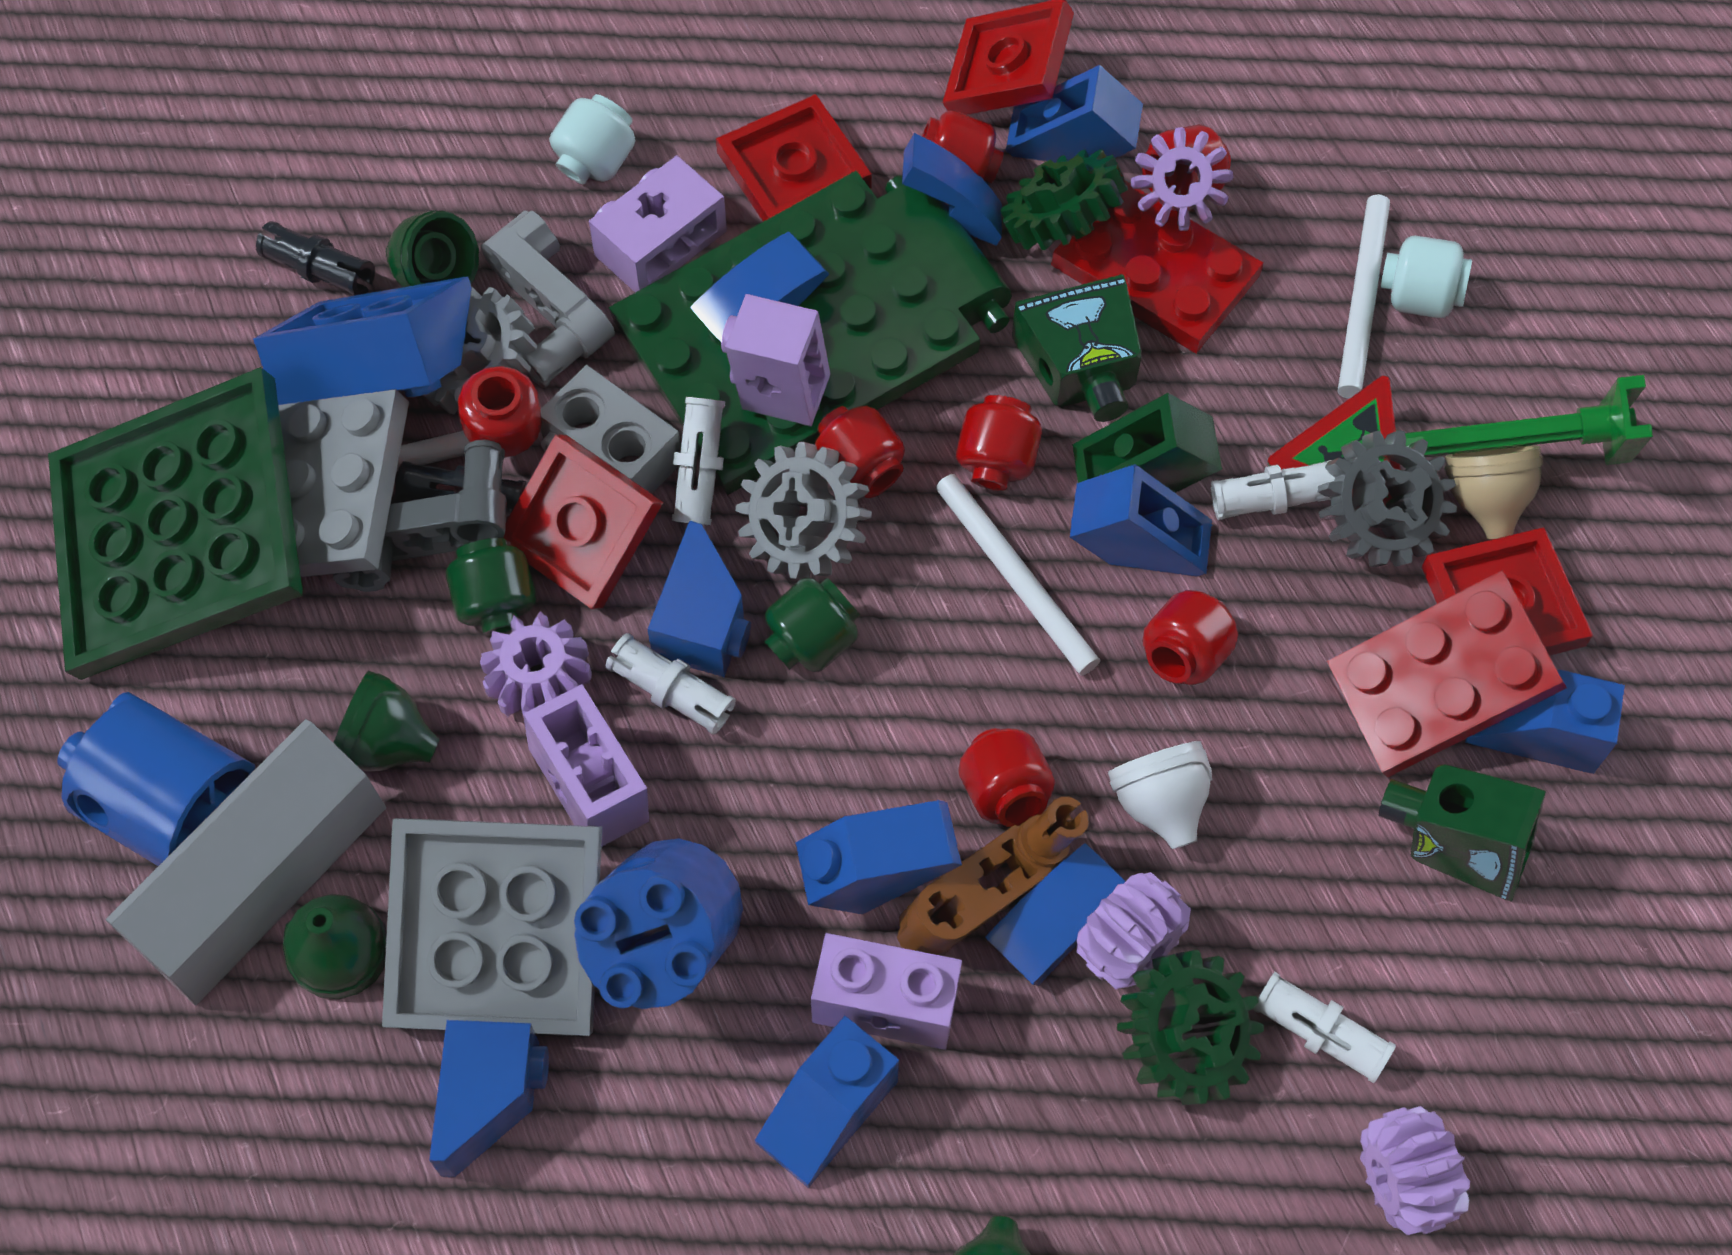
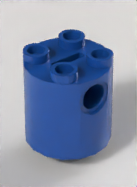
(146, 777)
(658, 924)

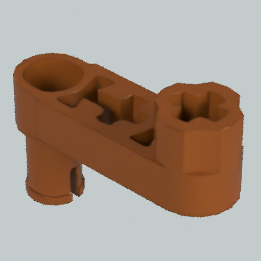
(961, 901)

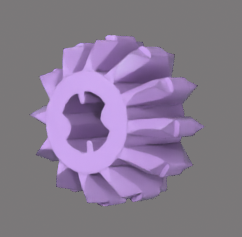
(1197, 191)
(529, 646)
(1132, 928)
(1414, 1170)

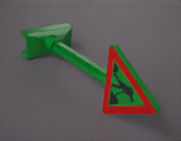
(1372, 411)

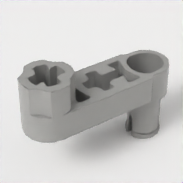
(520, 259)

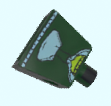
(1082, 344)
(1469, 826)

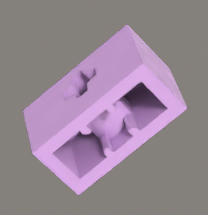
(658, 224)
(777, 358)
(586, 764)
(886, 990)

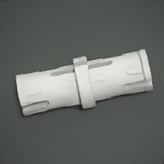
(705, 417)
(1269, 490)
(670, 683)
(1324, 1027)

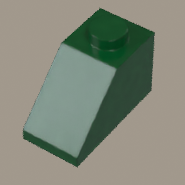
(1162, 438)

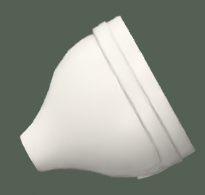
(1166, 791)

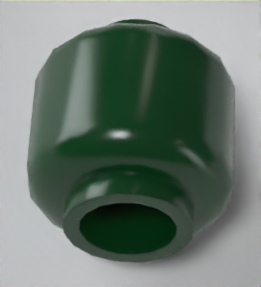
(490, 585)
(811, 624)

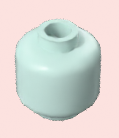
(592, 139)
(1427, 276)

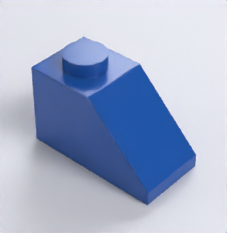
(1085, 113)
(1140, 523)
(699, 609)
(1566, 729)
(877, 856)
(483, 1088)
(828, 1101)

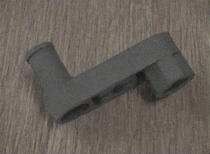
(444, 521)

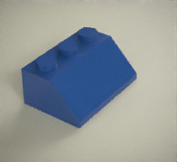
(369, 343)

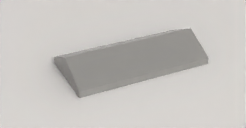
(248, 862)

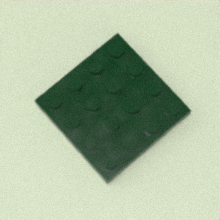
(173, 525)

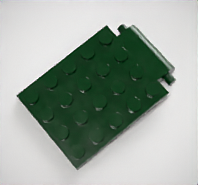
(889, 312)

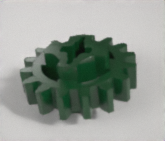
(1064, 199)
(1194, 1000)

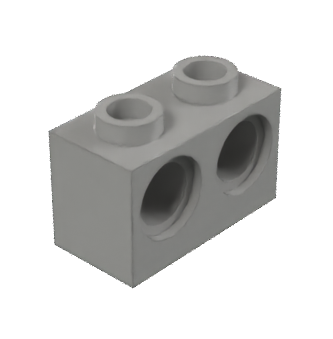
(618, 428)

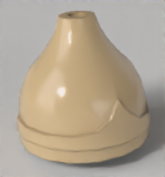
(1496, 485)

